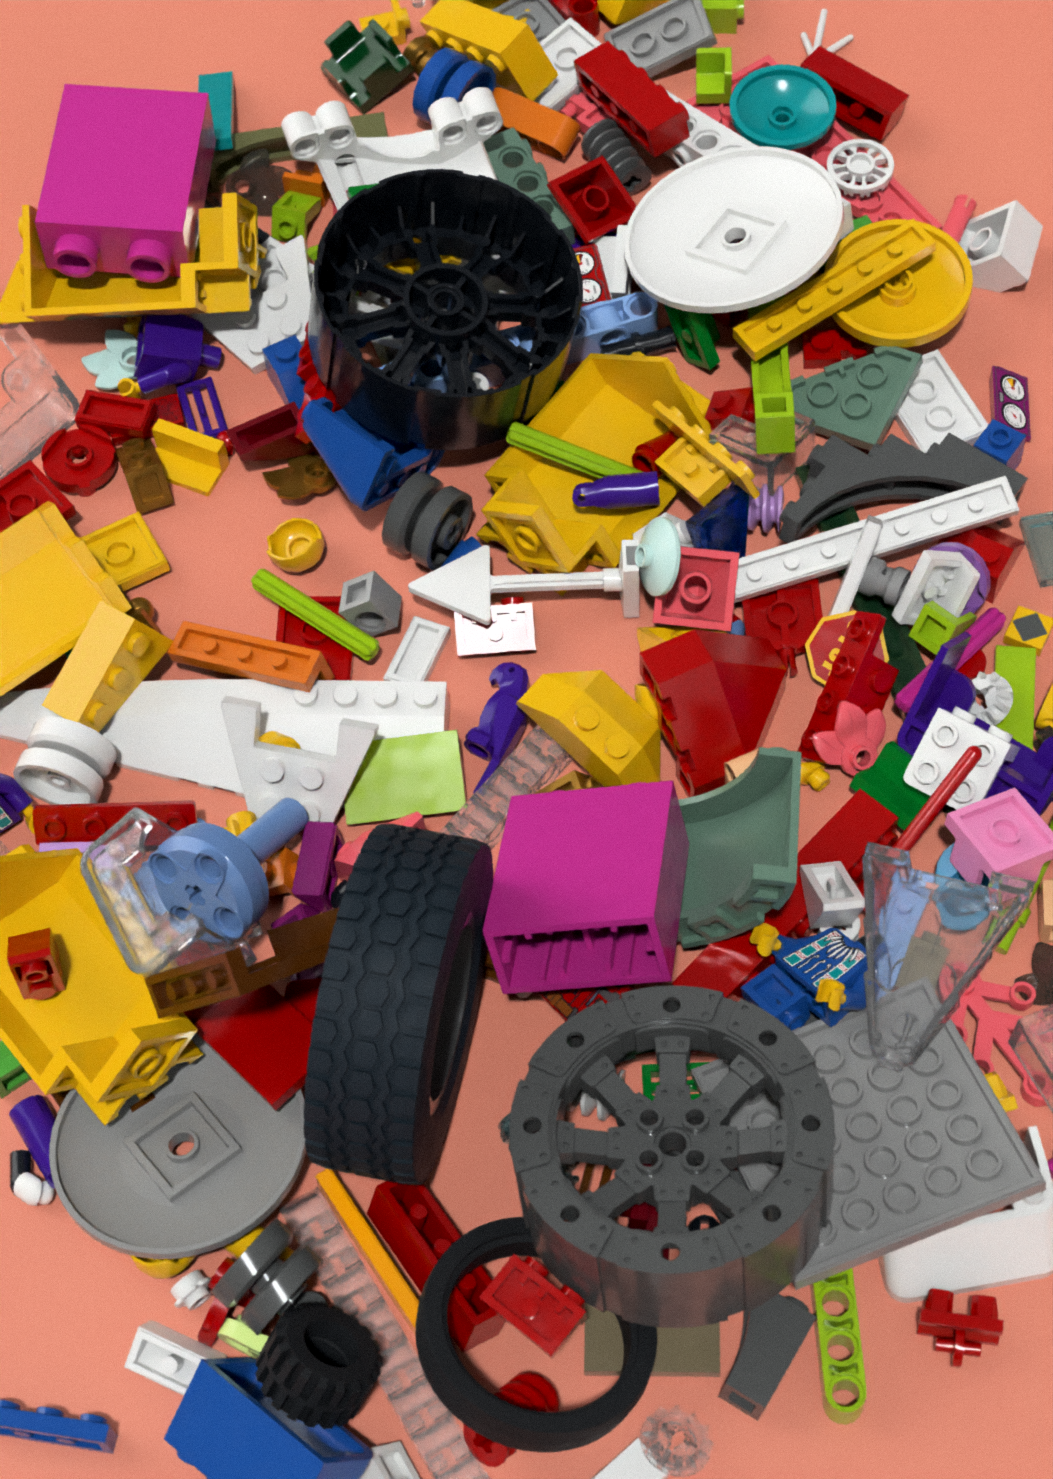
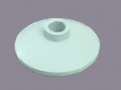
(658, 556)

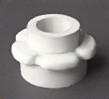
(191, 1290)

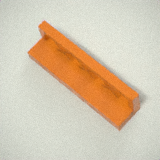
(249, 656)

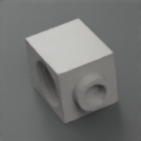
(370, 604)

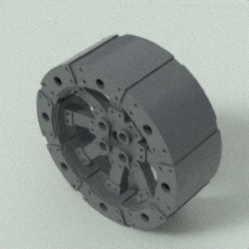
(717, 1267)

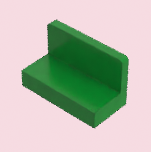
(696, 336)
(887, 786)

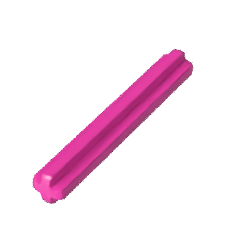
(981, 630)

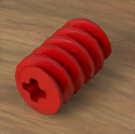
(525, 1391)

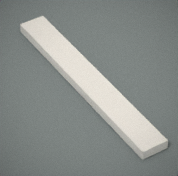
(900, 531)

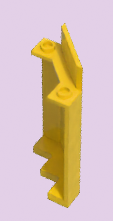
(46, 593)

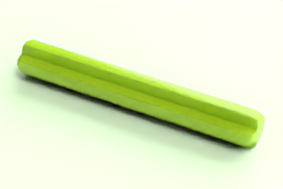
(565, 452)
(315, 614)

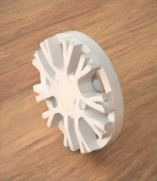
(860, 167)

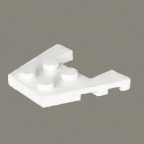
(273, 314)
(280, 772)

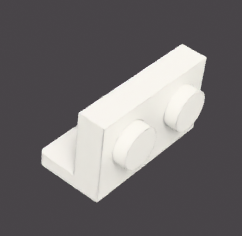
(937, 577)

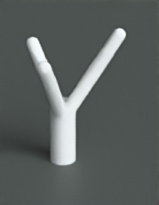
(819, 36)

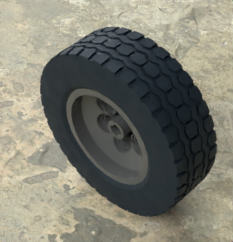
(397, 1004)

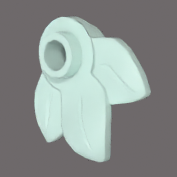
(114, 362)

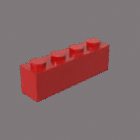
(632, 98)
(418, 1237)

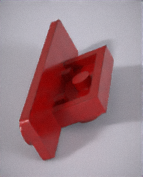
(854, 678)
(92, 820)

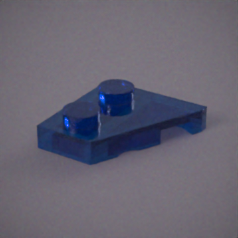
(722, 523)

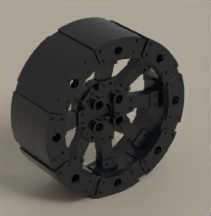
(460, 219)

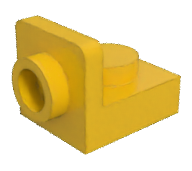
(392, 22)

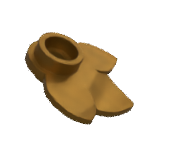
(301, 478)

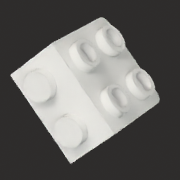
(944, 745)

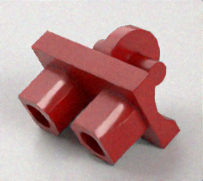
(960, 1332)

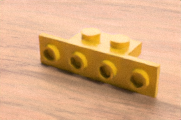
(696, 463)

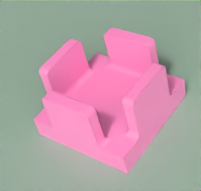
(999, 837)

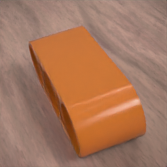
(541, 126)

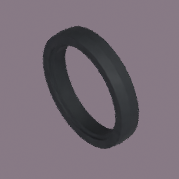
(481, 1409)

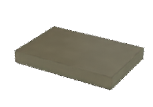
(678, 1351)

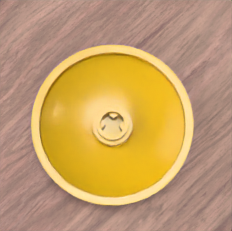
(915, 303)

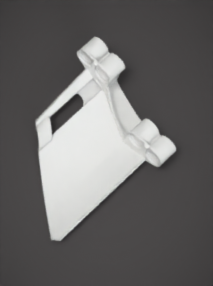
(355, 161)

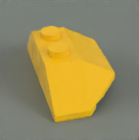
(596, 725)

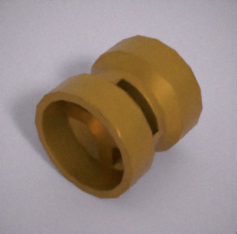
(419, 53)

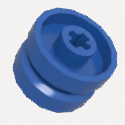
(449, 75)

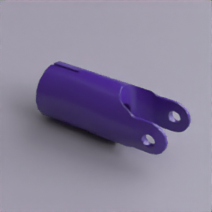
(619, 491)
(35, 1124)

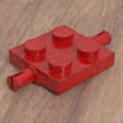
(785, 619)

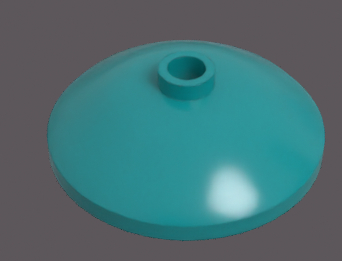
(782, 107)

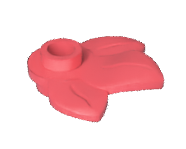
(852, 734)

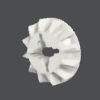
(997, 696)

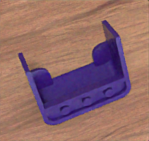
(946, 688)

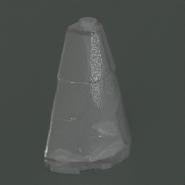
(926, 947)

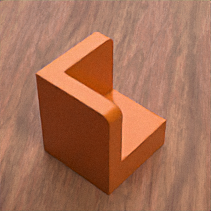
(307, 183)

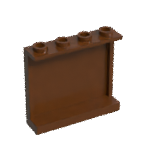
(226, 975)

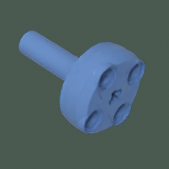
(220, 873)

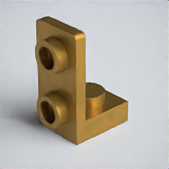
(144, 475)

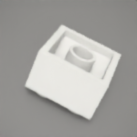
(1001, 247)

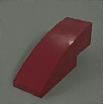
(270, 436)

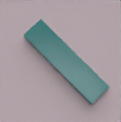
(221, 97)

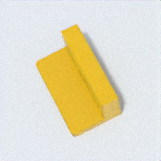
(190, 457)

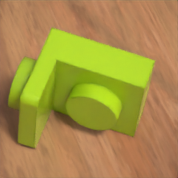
(293, 214)

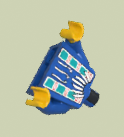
(822, 966)

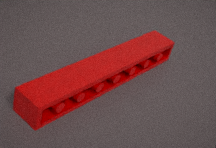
(735, 961)

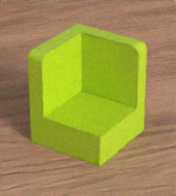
(713, 75)
(938, 626)

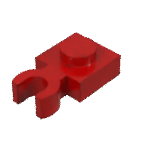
(826, 348)

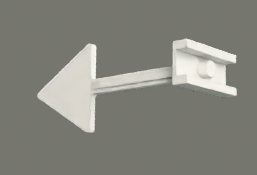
(468, 585)

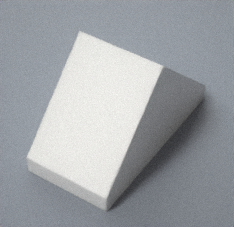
(830, 895)

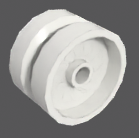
(64, 762)

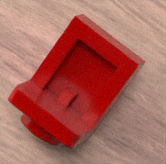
(727, 402)

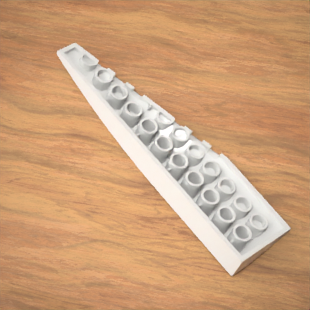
(181, 733)

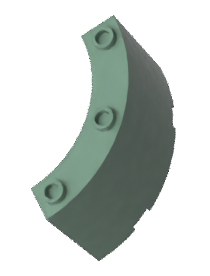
(741, 849)

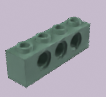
(515, 166)

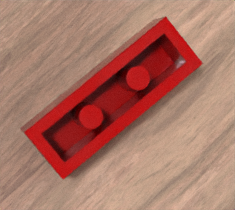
(860, 96)

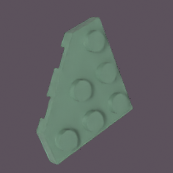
(858, 396)

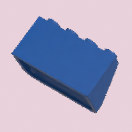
(237, 1434)

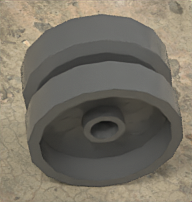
(426, 520)
(267, 1276)

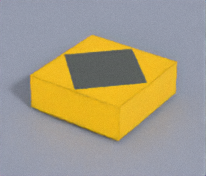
(1028, 629)

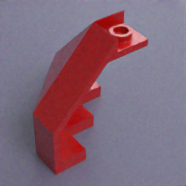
(713, 700)

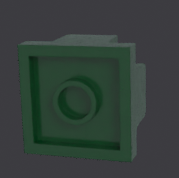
(364, 64)

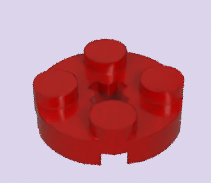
(84, 476)

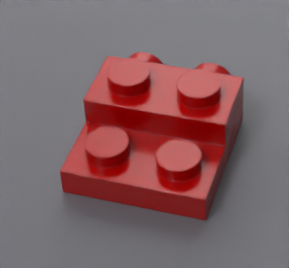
(26, 491)

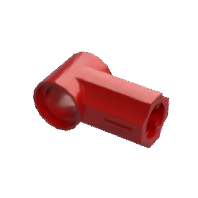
(581, 11)

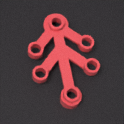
(997, 1027)

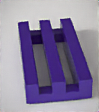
(194, 386)

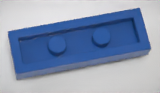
(51, 1427)

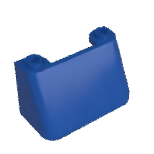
(361, 460)

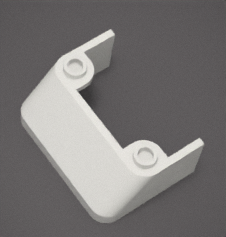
(983, 1251)

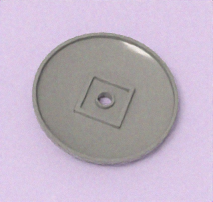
(159, 1205)

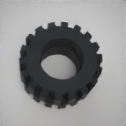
(318, 1365)

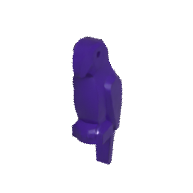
(500, 720)

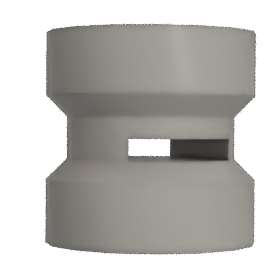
(884, 581)

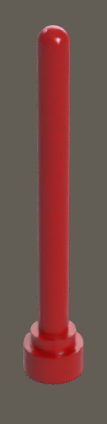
(935, 802)

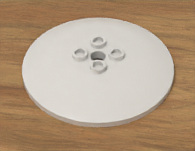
(768, 196)

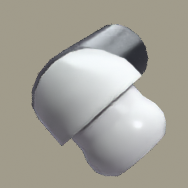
(24, 1183)

